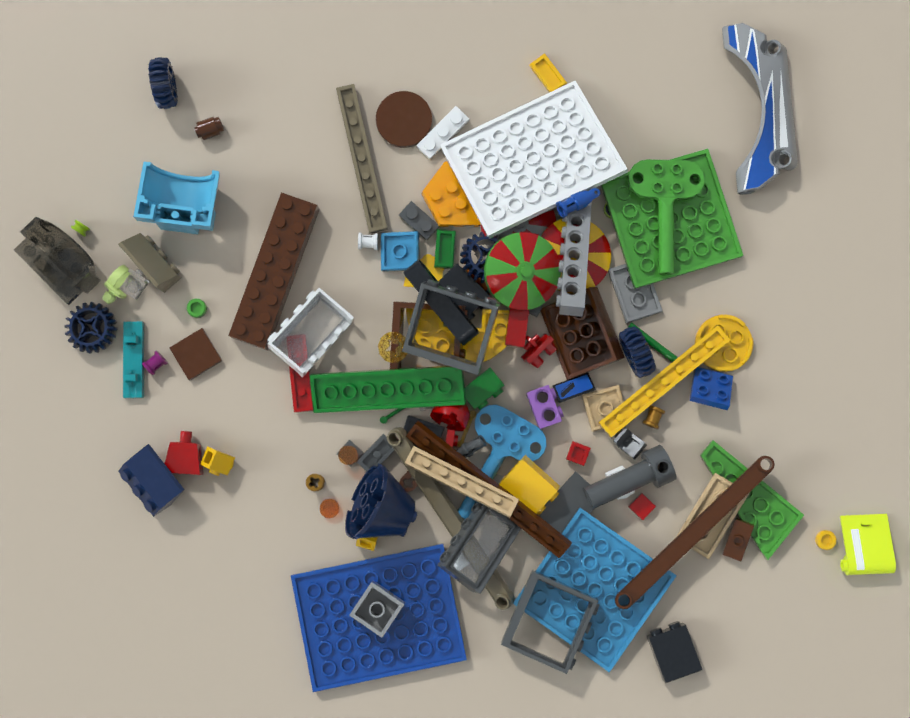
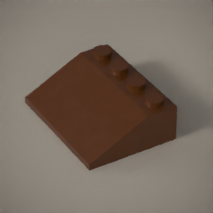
(583, 341)

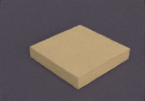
(600, 404)

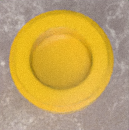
(825, 539)

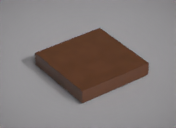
(195, 354)

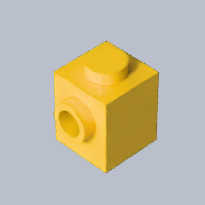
(217, 461)

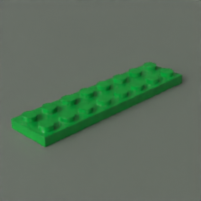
(387, 389)

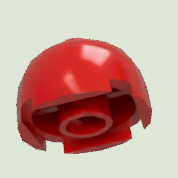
(454, 416)

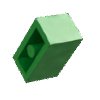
(483, 388)

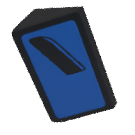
(573, 387)

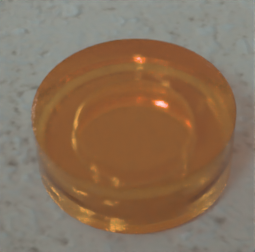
(348, 455)
(329, 508)

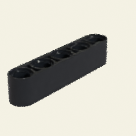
(442, 305)

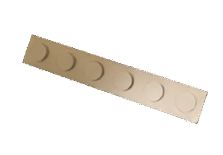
(461, 481)

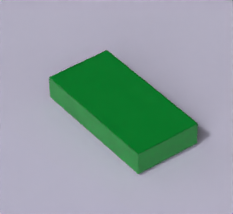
(444, 249)

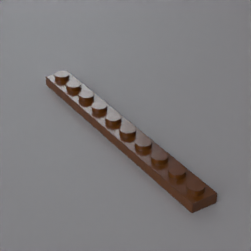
(521, 516)

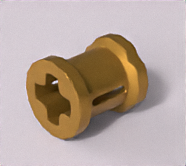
(653, 417)
(309, 481)

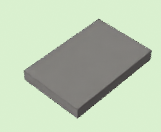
(633, 302)

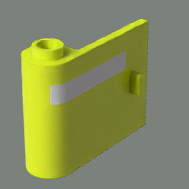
(867, 547)

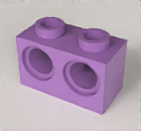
(539, 408)

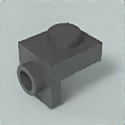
(629, 443)

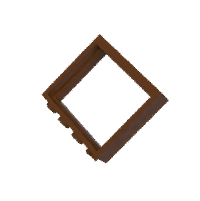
(398, 324)

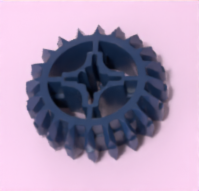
(163, 83)
(480, 252)
(85, 333)
(637, 352)

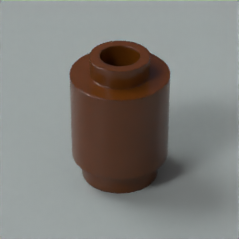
(209, 128)

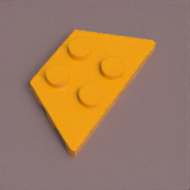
(448, 200)

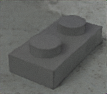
(419, 220)
(376, 453)

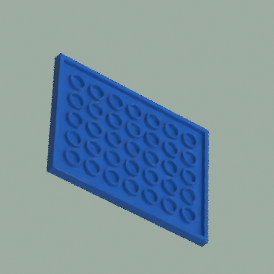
(347, 652)

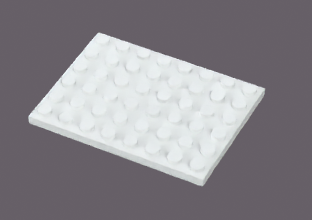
(532, 159)

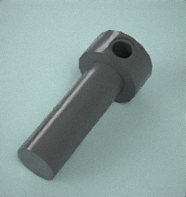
(633, 478)

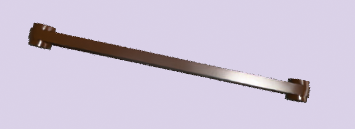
(694, 532)

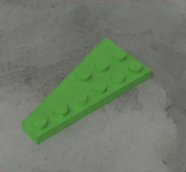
(763, 507)

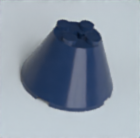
(379, 506)

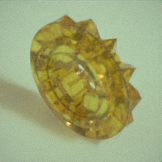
(384, 344)

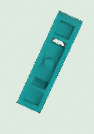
(132, 359)

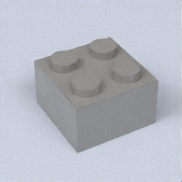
(377, 608)

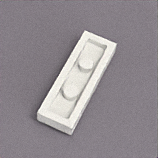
(442, 132)

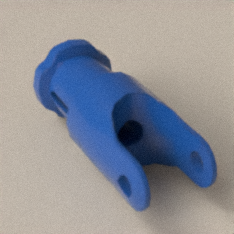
(577, 201)

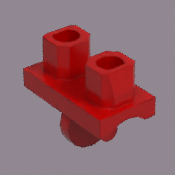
(535, 347)

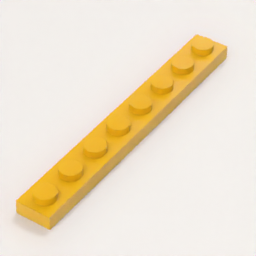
(664, 381)

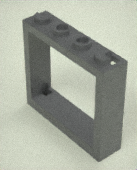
(442, 357)
(577, 642)

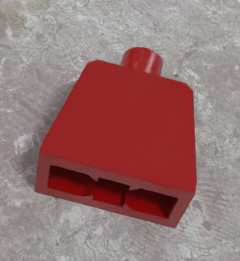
(184, 456)

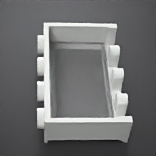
(310, 331)

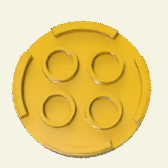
(733, 353)

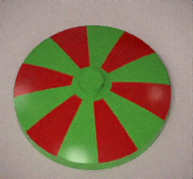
(522, 271)

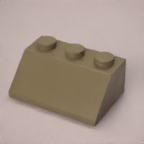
(150, 261)

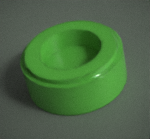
(196, 308)

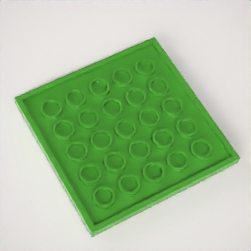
(701, 226)

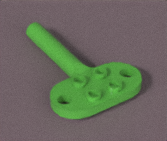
(666, 183)

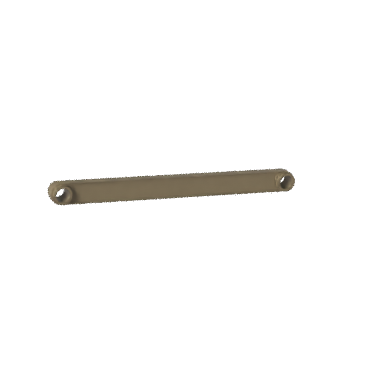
(446, 512)

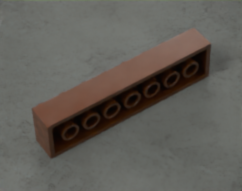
(274, 271)

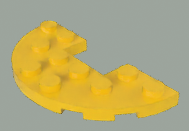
(434, 335)

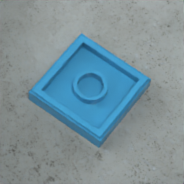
(399, 250)

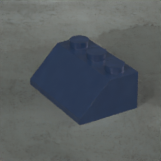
(151, 480)

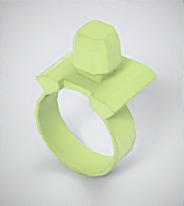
(114, 283)

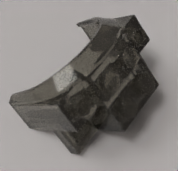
(62, 265)

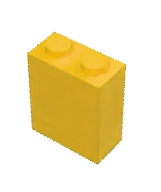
(530, 485)

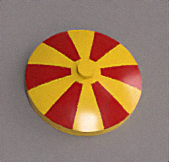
(598, 254)

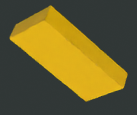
(547, 73)

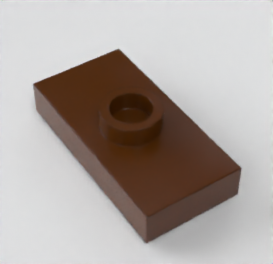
(738, 539)

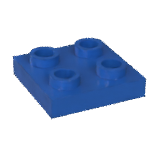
(711, 388)

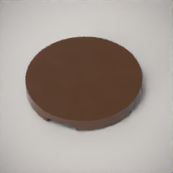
(403, 119)

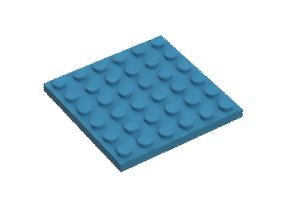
(600, 566)

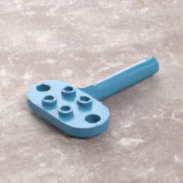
(508, 437)

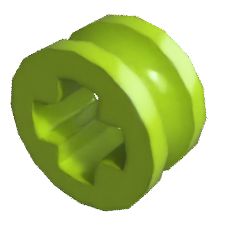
(80, 228)

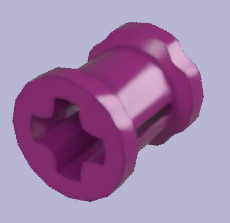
(154, 363)

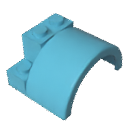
(176, 200)

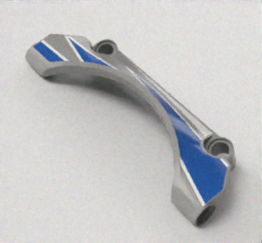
(776, 130)

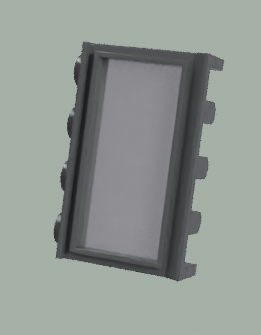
(478, 547)

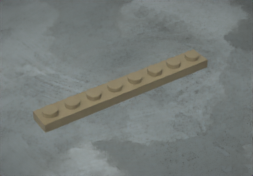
(361, 158)

